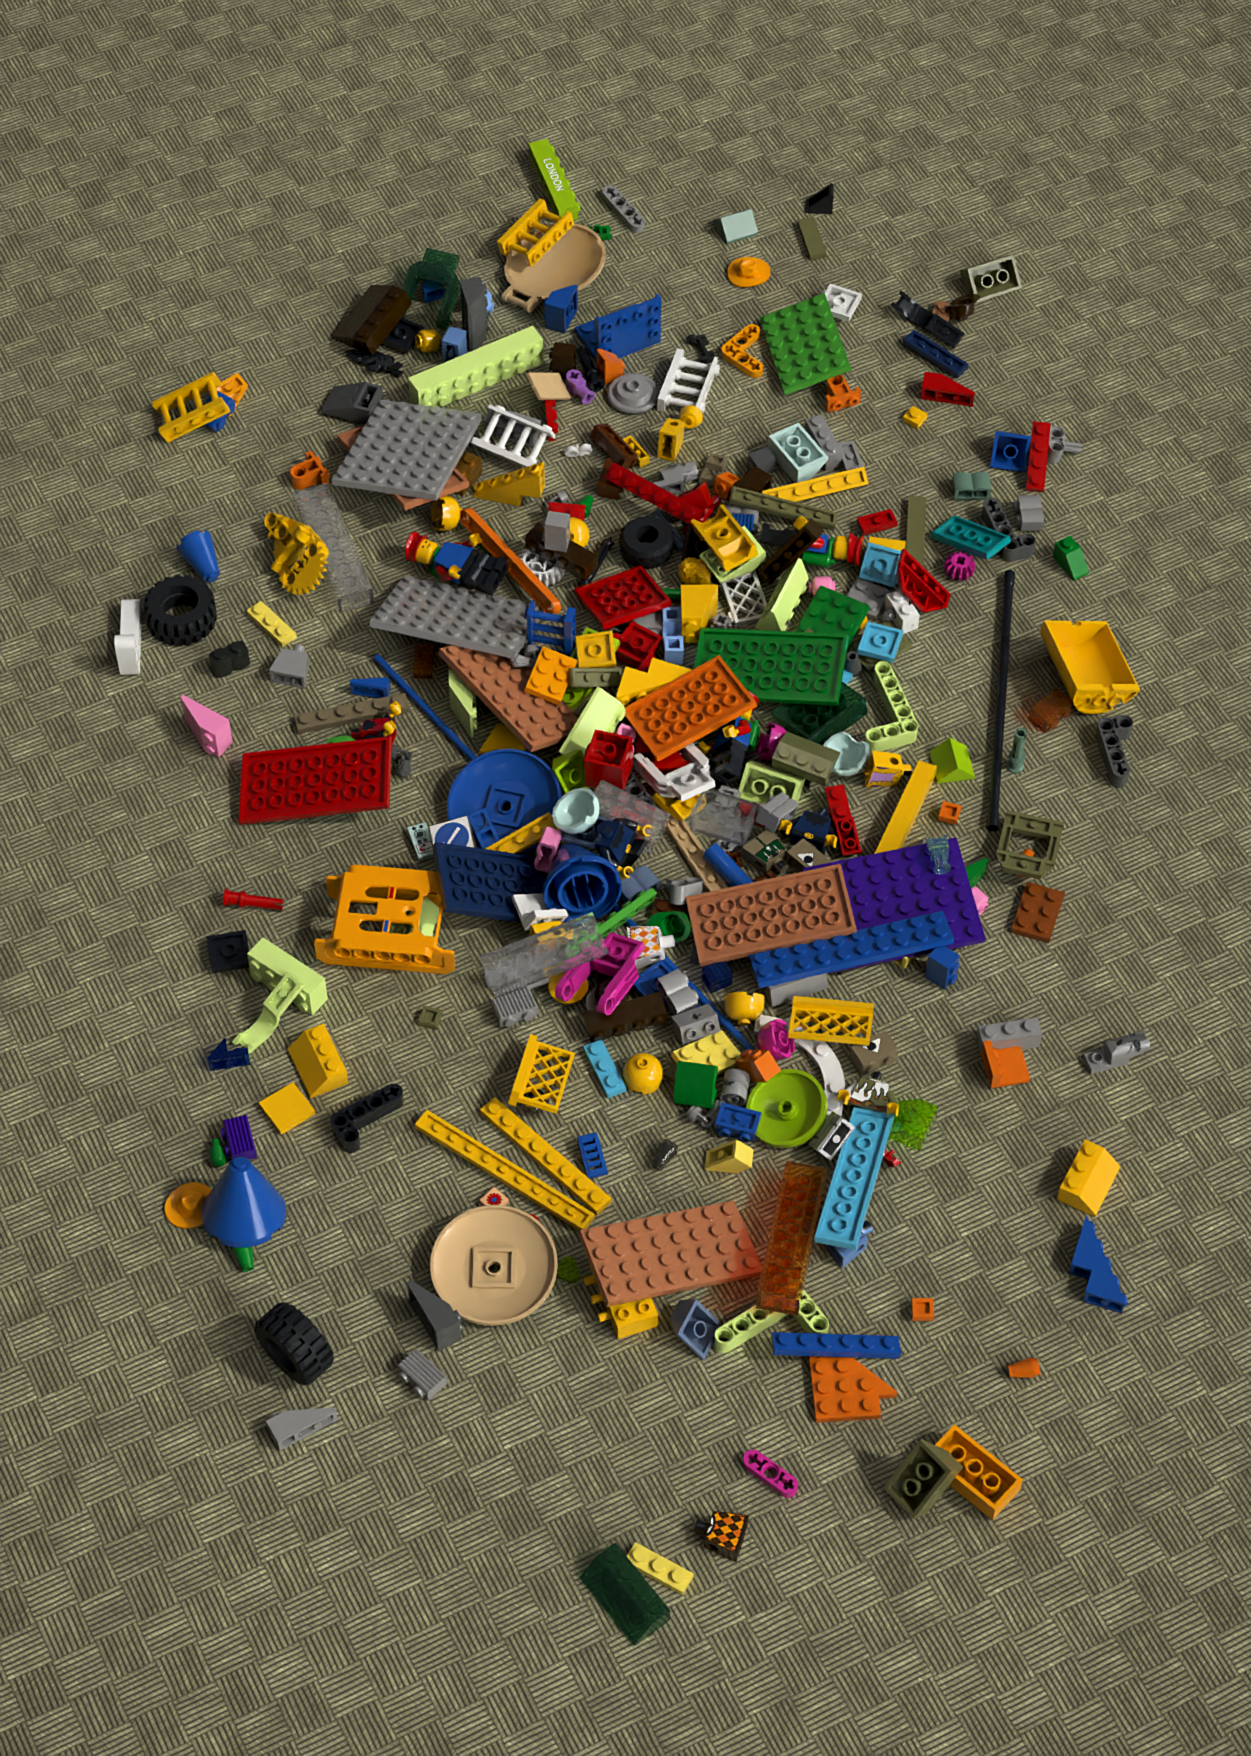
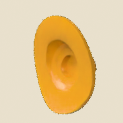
(748, 272)
(185, 1205)

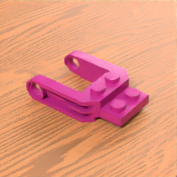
(618, 964)

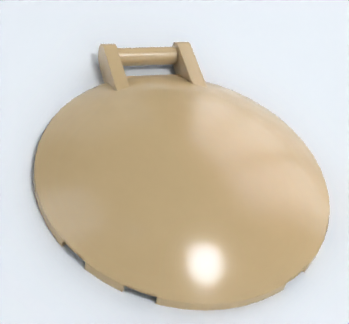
(569, 262)

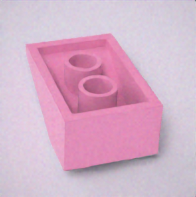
(208, 726)

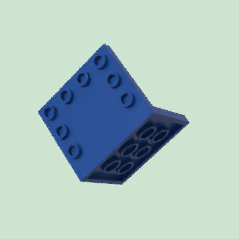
(624, 329)

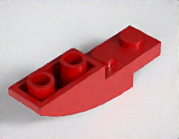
(842, 820)

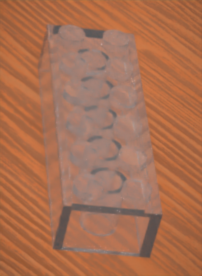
(544, 954)

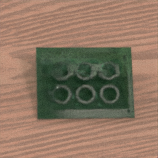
(822, 721)

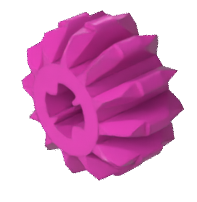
(959, 566)

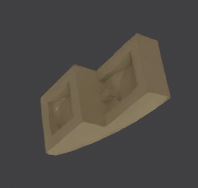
(713, 467)

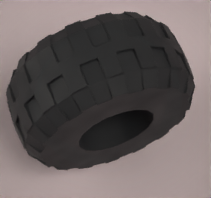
(646, 530)

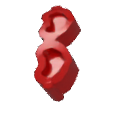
(890, 1160)

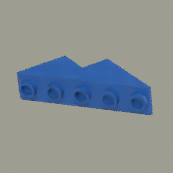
(1092, 1264)

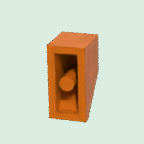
(609, 366)

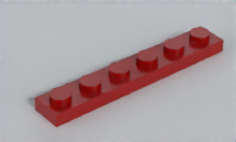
(653, 493)

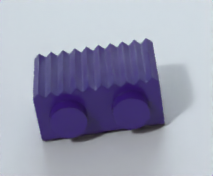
(239, 1138)

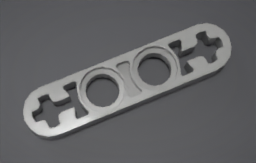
(625, 208)

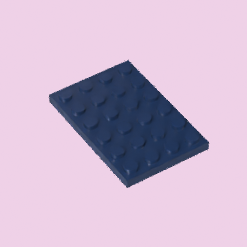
(484, 880)

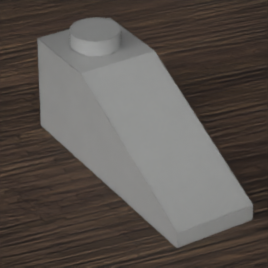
(297, 1424)

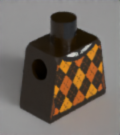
(724, 1533)

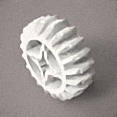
(544, 570)

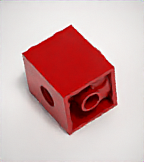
(608, 759)

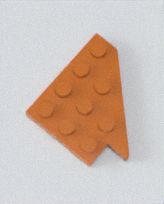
(846, 1390)

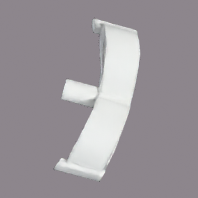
(572, 451)

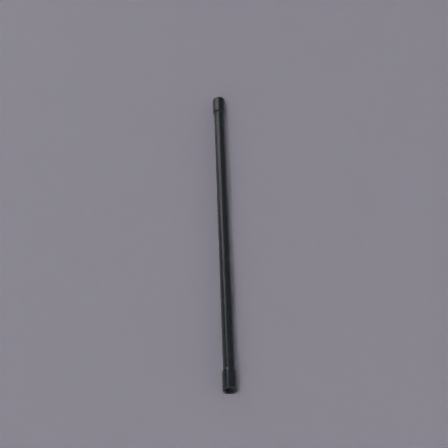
(993, 814)

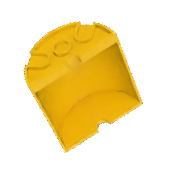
(1089, 664)

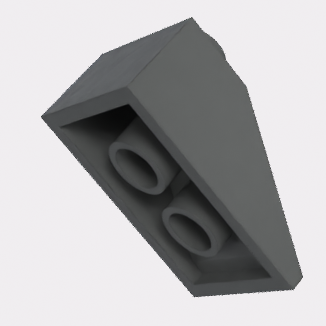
(436, 1316)

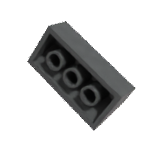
(474, 311)

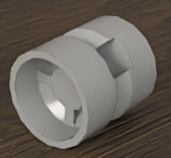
(735, 1087)

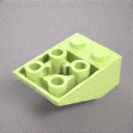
(711, 561)
(463, 703)

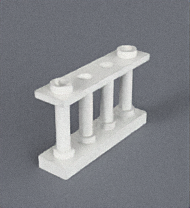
(674, 373)
(499, 448)

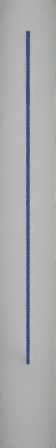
(471, 756)

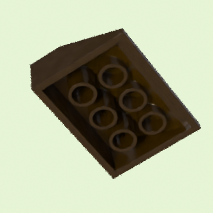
(373, 318)

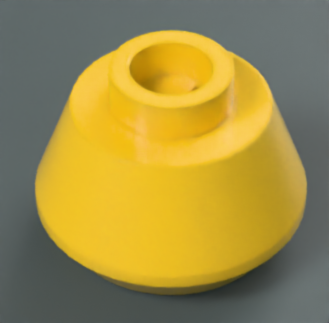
(691, 416)

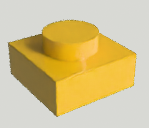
(915, 417)

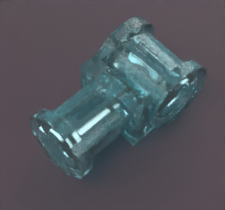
(939, 853)

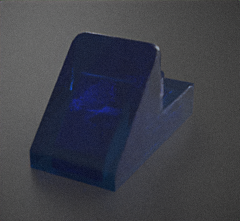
(225, 1059)

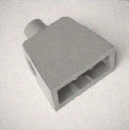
(291, 667)

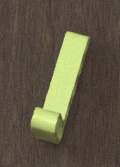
(904, 725)
(754, 1326)

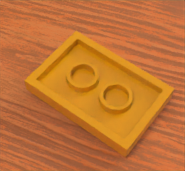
(550, 676)

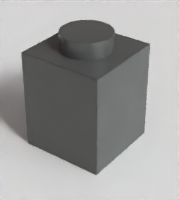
(762, 459)

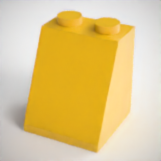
(697, 608)

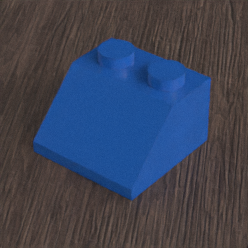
(561, 308)

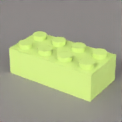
(271, 964)

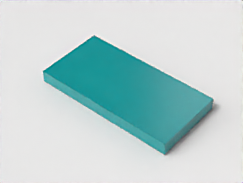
(970, 537)

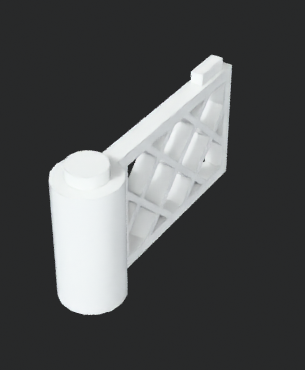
(758, 590)

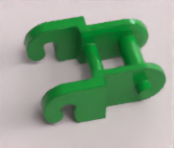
(602, 229)

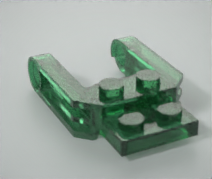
(439, 270)

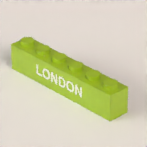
(553, 178)

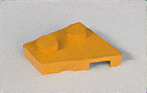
(234, 388)

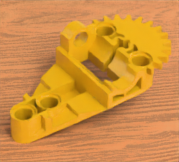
(289, 542)

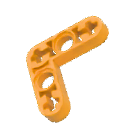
(737, 350)

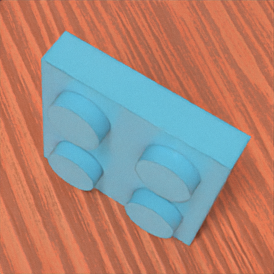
(880, 565)
(880, 642)

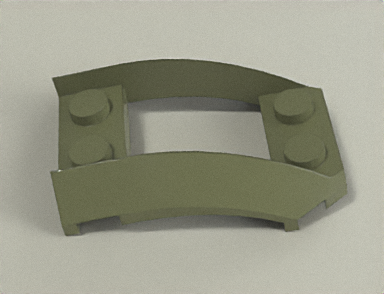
(1034, 827)

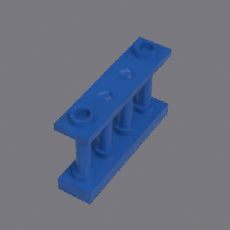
(568, 631)

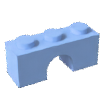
(671, 632)

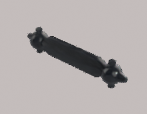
(602, 553)

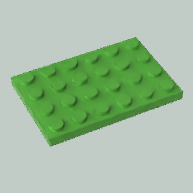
(805, 344)

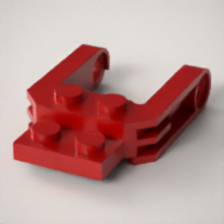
(637, 646)

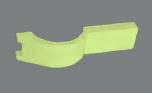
(273, 1008)

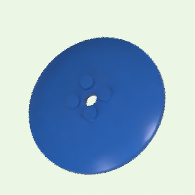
(505, 778)

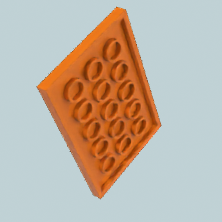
(689, 708)

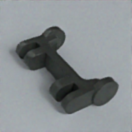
(701, 341)

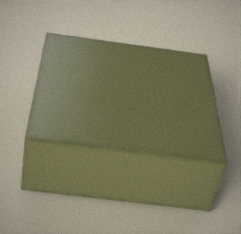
(430, 1017)

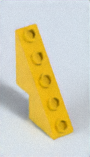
(513, 485)
(638, 684)

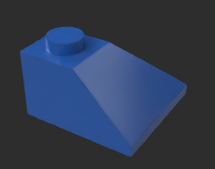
(1010, 451)

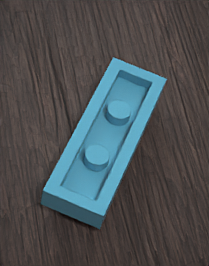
(604, 1068)

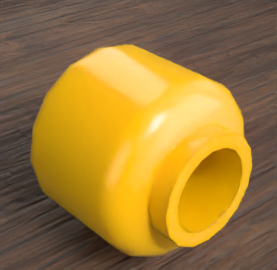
(428, 340)

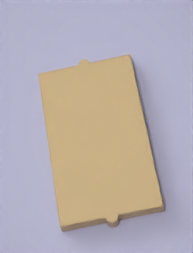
(548, 386)

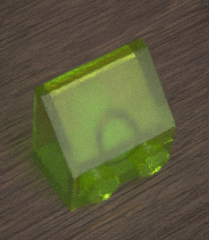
(913, 1122)

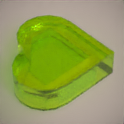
(568, 1270)

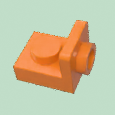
(724, 483)

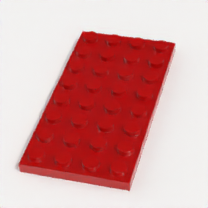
(315, 780)

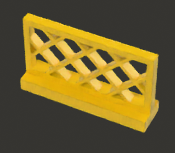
(831, 1011)
(527, 1066)

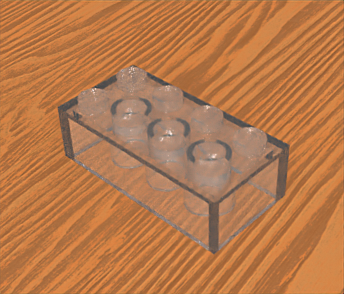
(621, 804)

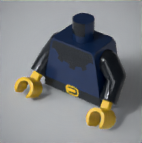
(813, 828)
(616, 840)

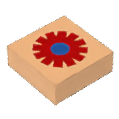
(494, 1197)

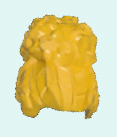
(695, 572)

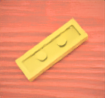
(271, 624)
(660, 1568)

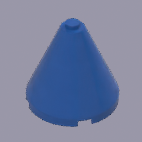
(581, 883)
(243, 1206)

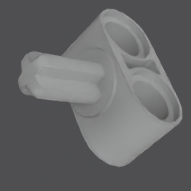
(1058, 445)
(682, 888)

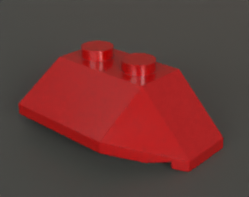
(920, 585)

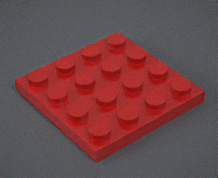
(622, 597)

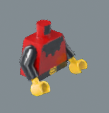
(379, 727)

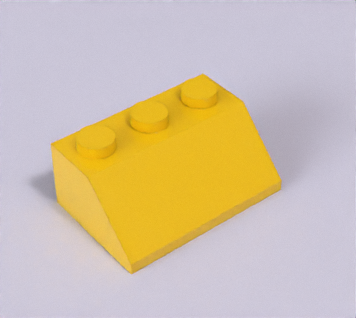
(318, 1061)
(1089, 1178)

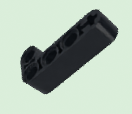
(389, 1098)

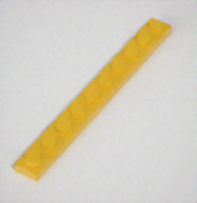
(504, 1171)

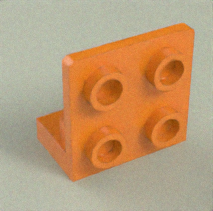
(1004, 1065)

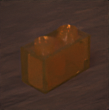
(1050, 710)

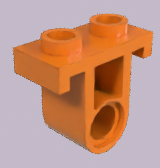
(840, 395)
(309, 472)

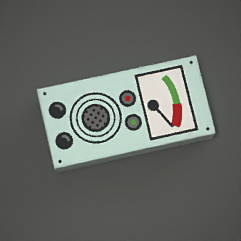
(421, 841)

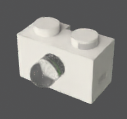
(900, 612)

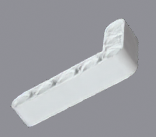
(129, 641)

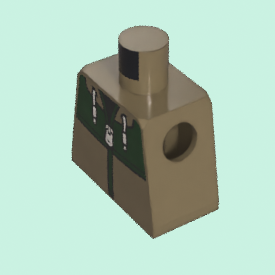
(766, 853)

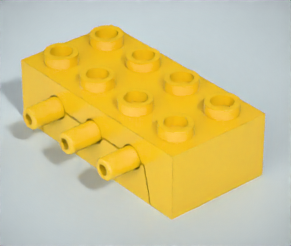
(626, 1317)

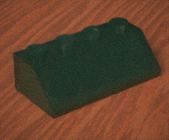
(625, 1594)

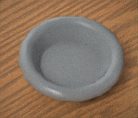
(633, 393)

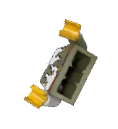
(870, 1095)

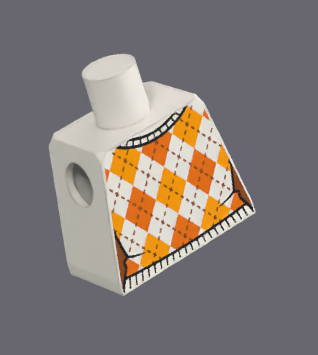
(653, 942)

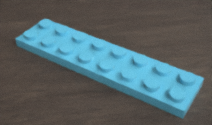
(854, 1179)

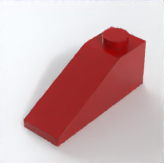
(943, 389)

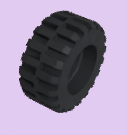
(177, 592)
(294, 1343)

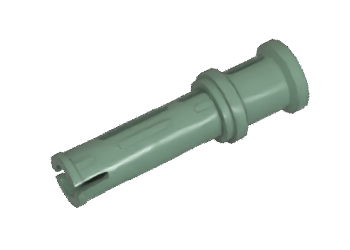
(1017, 753)

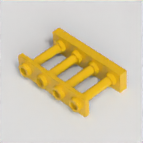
(526, 223)
(200, 416)

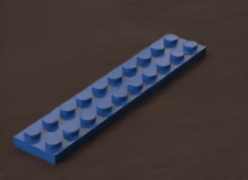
(851, 950)

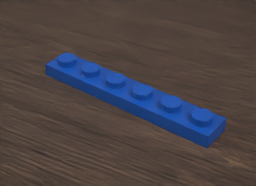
(835, 1345)

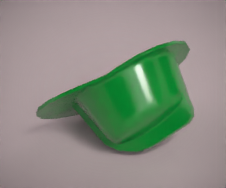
(672, 923)

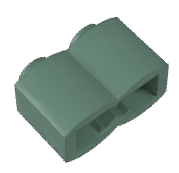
(971, 486)

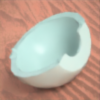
(852, 754)
(576, 811)

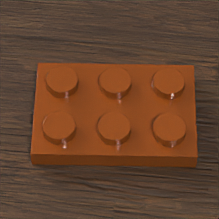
(1037, 912)

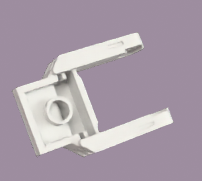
(682, 782)

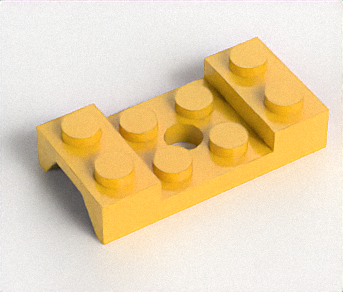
(729, 549)

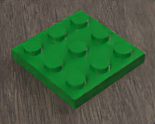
(833, 614)

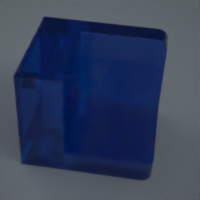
(717, 976)

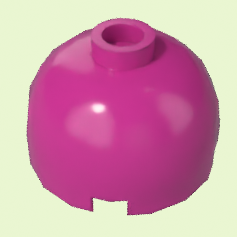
(769, 741)
(774, 1037)

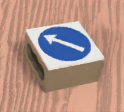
(454, 832)

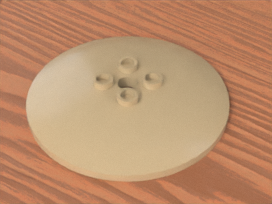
(486, 1238)

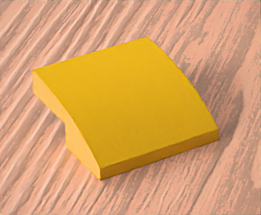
(676, 807)

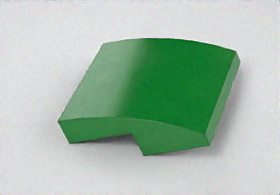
(695, 1084)

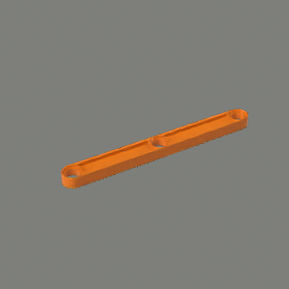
(516, 567)

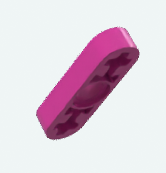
(771, 1482)

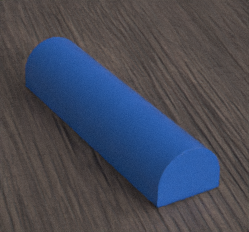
(725, 866)

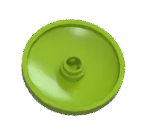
(790, 1108)

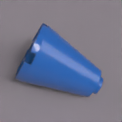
(200, 554)

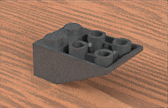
(353, 401)

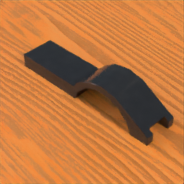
(928, 320)

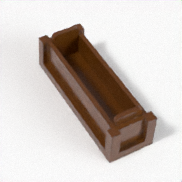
(614, 445)

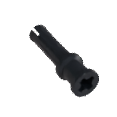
(592, 374)

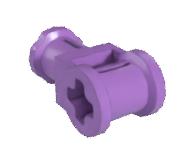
(577, 386)

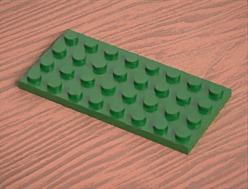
(780, 663)

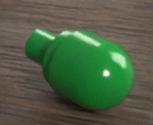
(217, 1154)

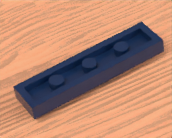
(935, 354)

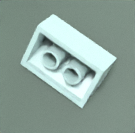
(797, 453)

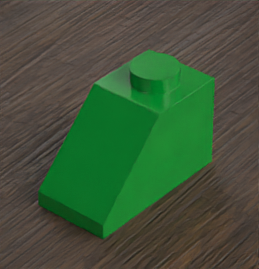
(1070, 558)

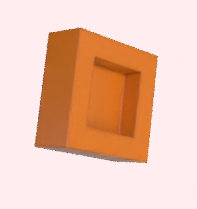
(949, 812)
(922, 1309)

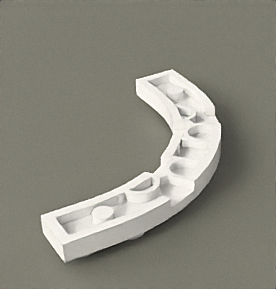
(823, 1058)

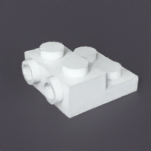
(842, 301)

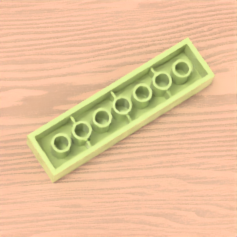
(477, 369)

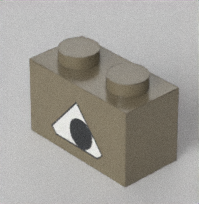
(805, 855)
(879, 1053)

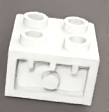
(533, 910)

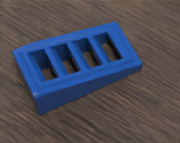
(371, 687)
(588, 1143)

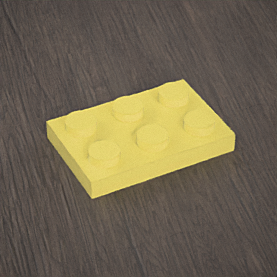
(710, 1050)

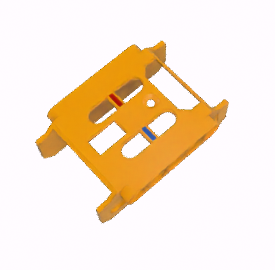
(392, 893)

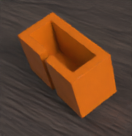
(758, 1065)

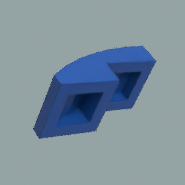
(483, 828)

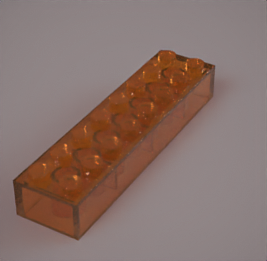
(791, 1238)

